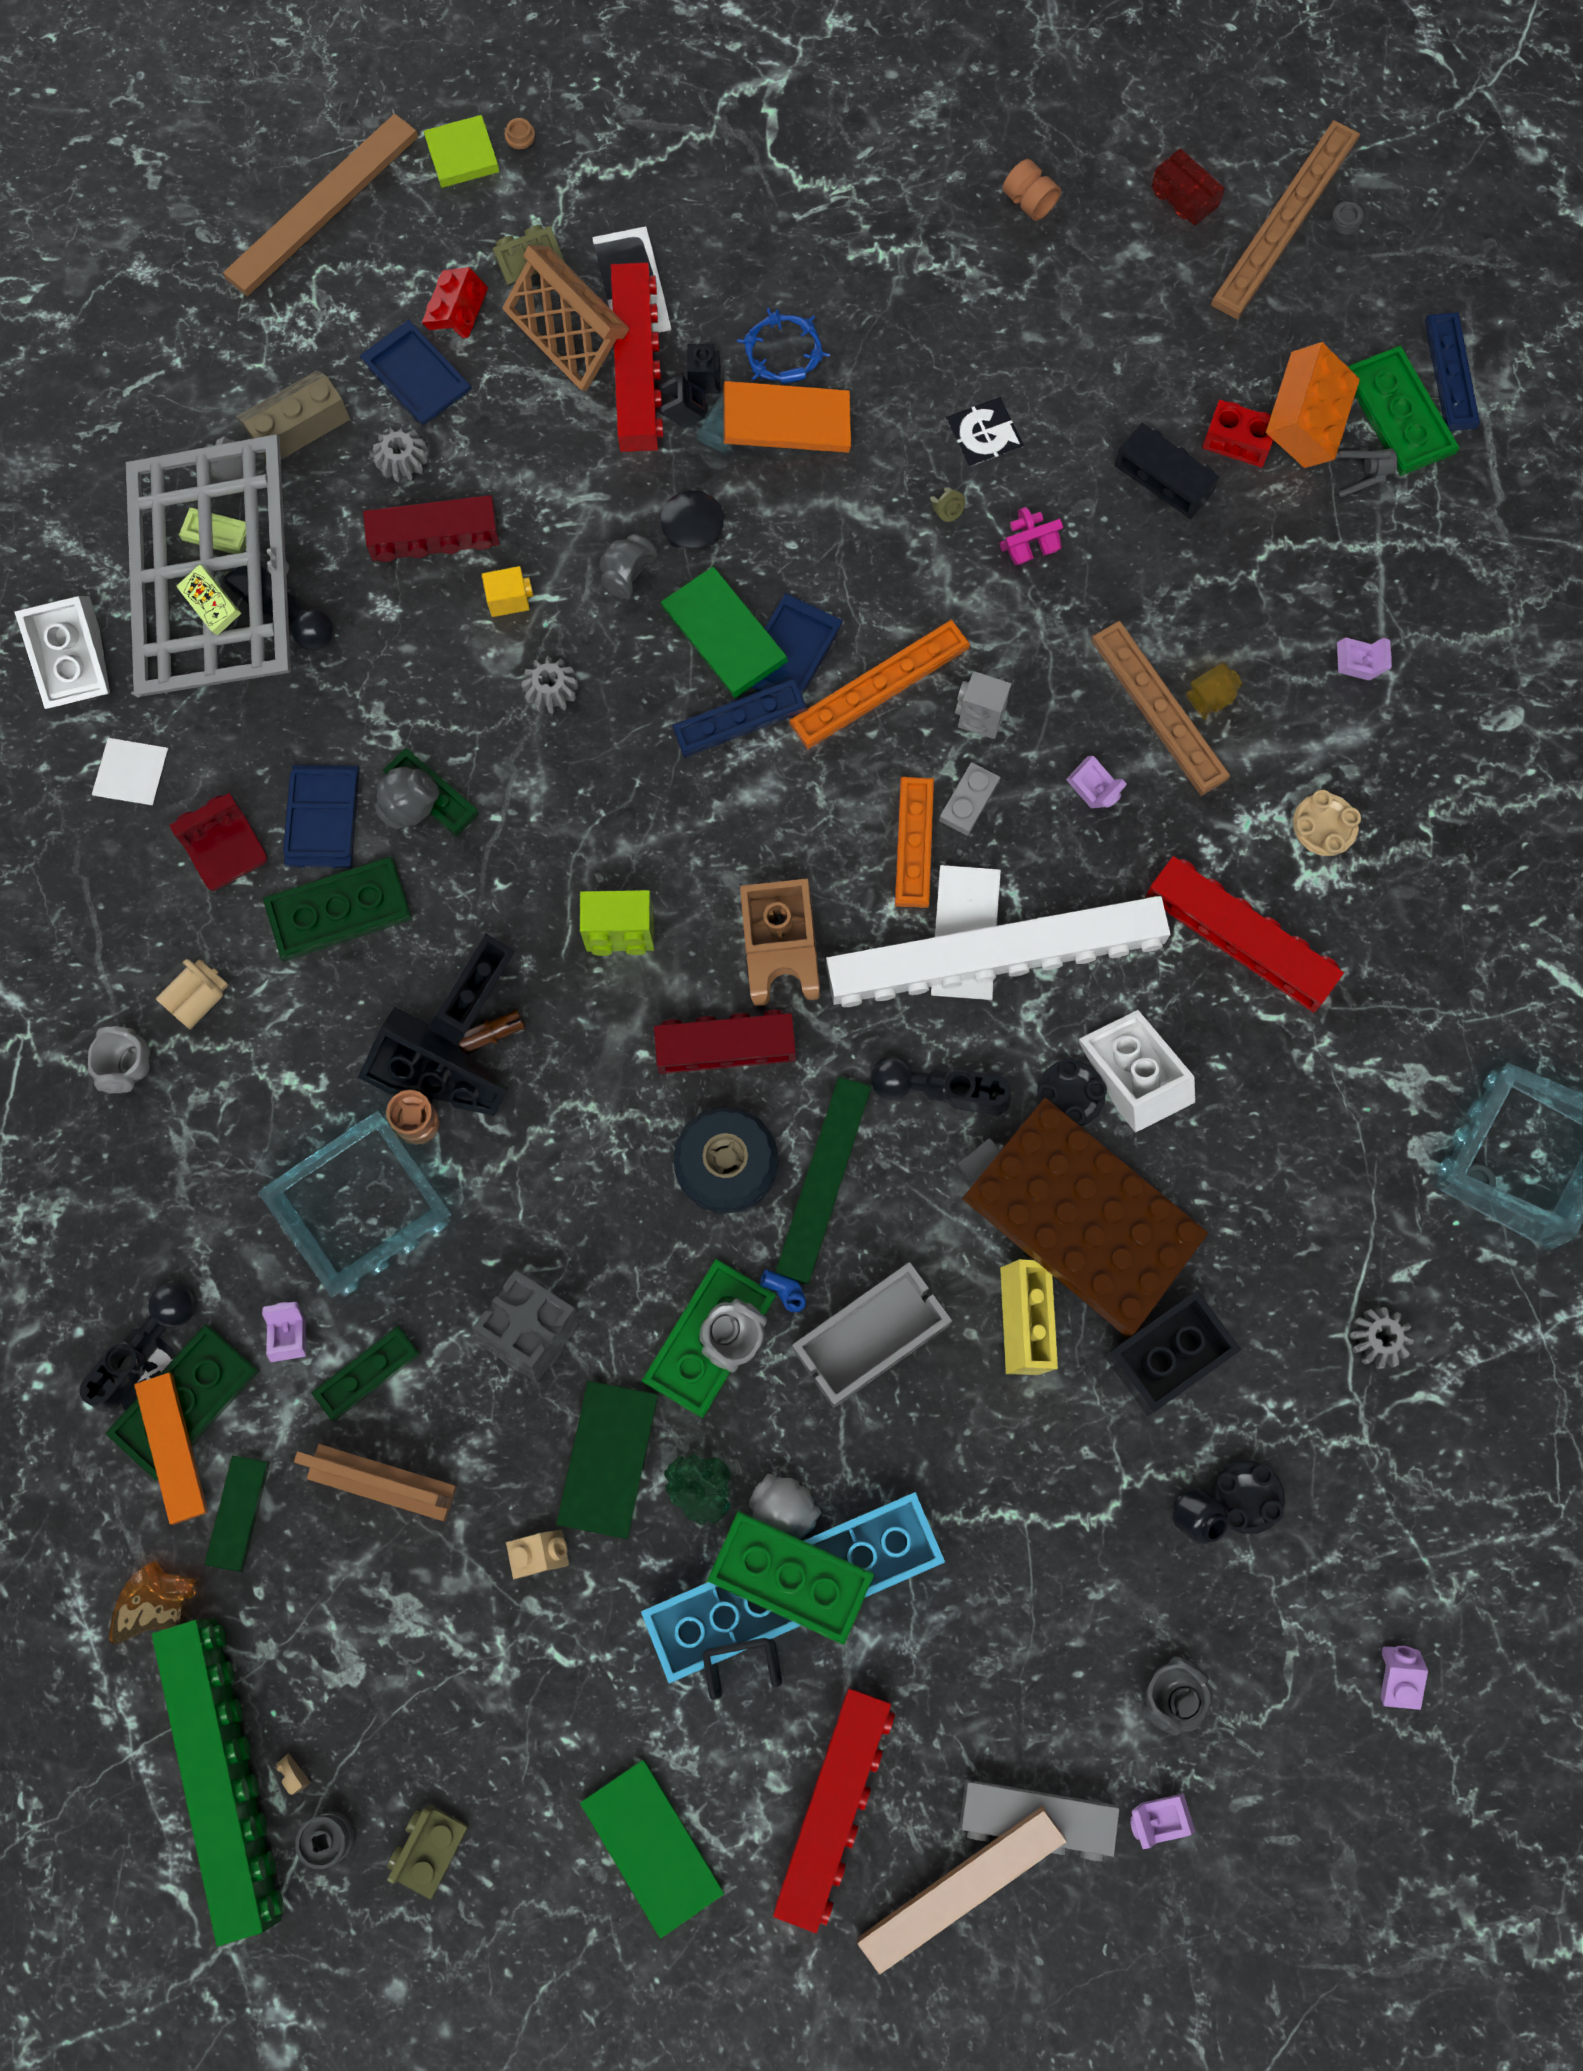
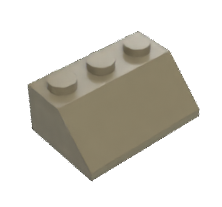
(297, 414)

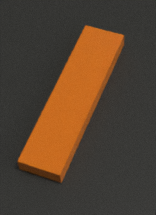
(914, 842)
(171, 1448)

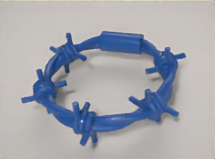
(790, 375)

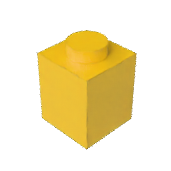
(507, 591)

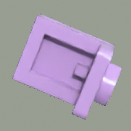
(1363, 659)
(1095, 784)
(285, 1331)
(1403, 1677)
(1161, 1820)

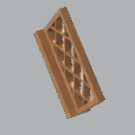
(572, 293)
(379, 1481)

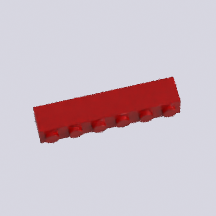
(634, 358)
(1245, 934)
(832, 1810)

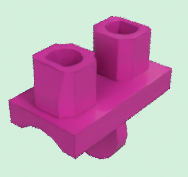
(1046, 535)

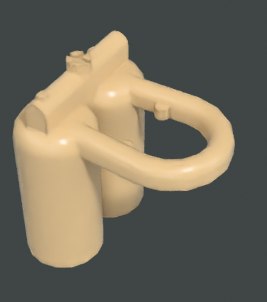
(192, 992)

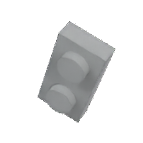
(969, 799)

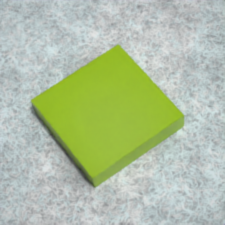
(461, 151)

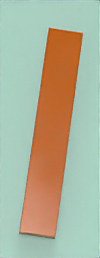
(879, 684)

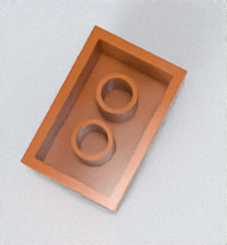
(1313, 405)

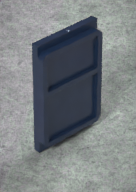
(415, 373)
(804, 637)
(321, 816)

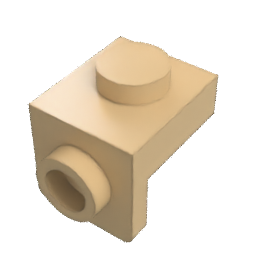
(537, 1553)

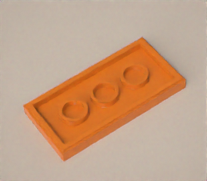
(786, 416)

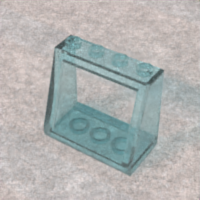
(1524, 1218)
(376, 1259)

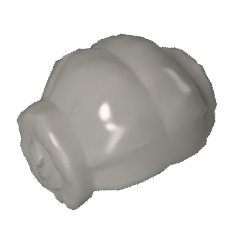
(117, 1059)
(732, 1334)
(784, 1506)

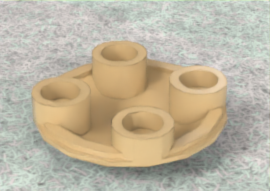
(1326, 823)

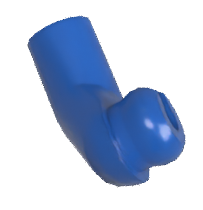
(786, 1288)

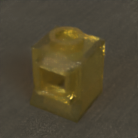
(1214, 690)

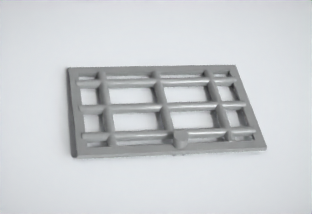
(161, 572)

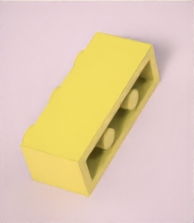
(1028, 1318)

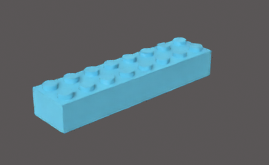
(888, 1542)

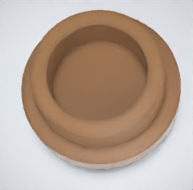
(519, 133)

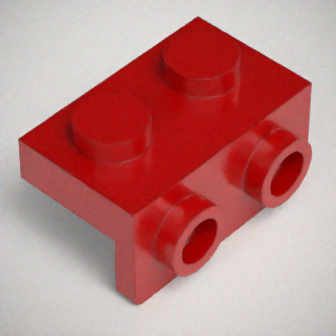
(455, 301)

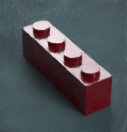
(431, 528)
(725, 1042)

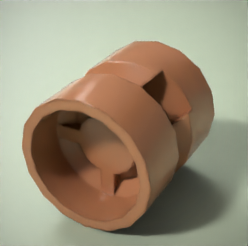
(1034, 192)
(412, 1117)

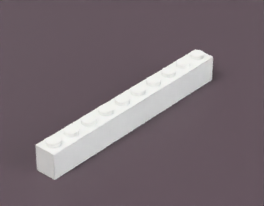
(997, 950)

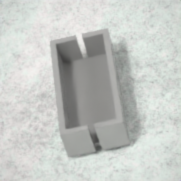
(871, 1335)

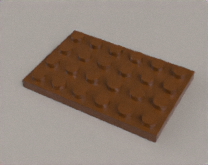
(1086, 1217)

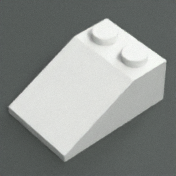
(65, 650)
(1139, 1070)

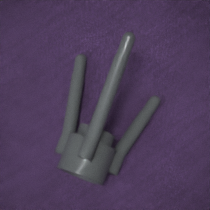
(1376, 462)

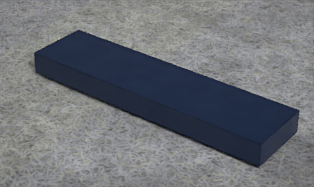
(1452, 371)
(739, 717)

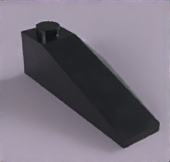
(420, 1060)

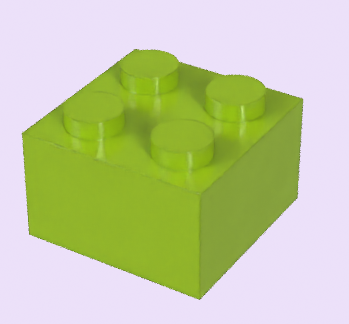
(617, 922)

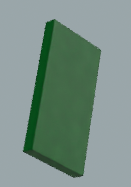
(1402, 411)
(724, 632)
(680, 1367)
(790, 1577)
(652, 1848)

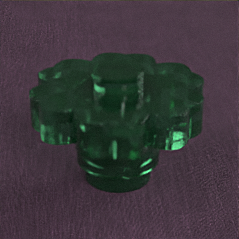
(699, 1487)

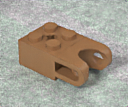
(783, 947)

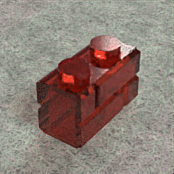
(1187, 187)

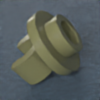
(949, 505)

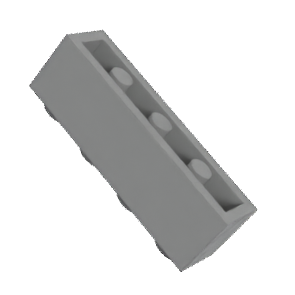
(996, 1808)

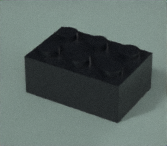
(1172, 1353)

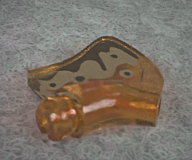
(149, 1602)

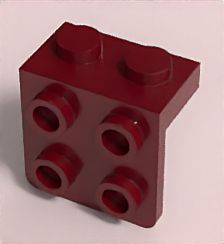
(219, 841)

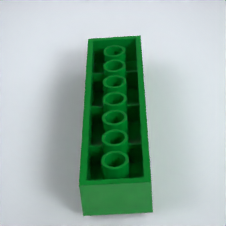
(218, 1780)

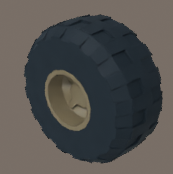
(726, 1160)

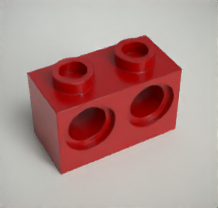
(1239, 440)

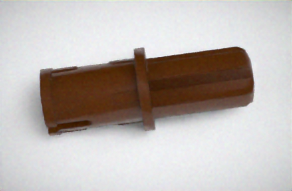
(491, 1031)

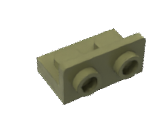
(510, 251)
(427, 1852)

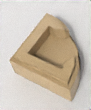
(294, 1778)

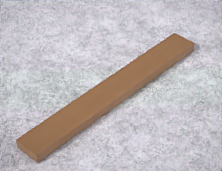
(320, 205)
(1285, 220)

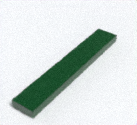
(823, 1180)

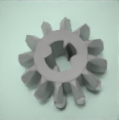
(400, 454)
(541, 693)
(1390, 1329)

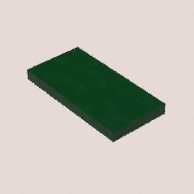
(337, 908)
(207, 1380)
(607, 1460)

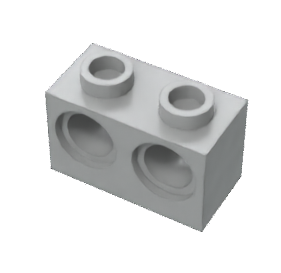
(982, 704)

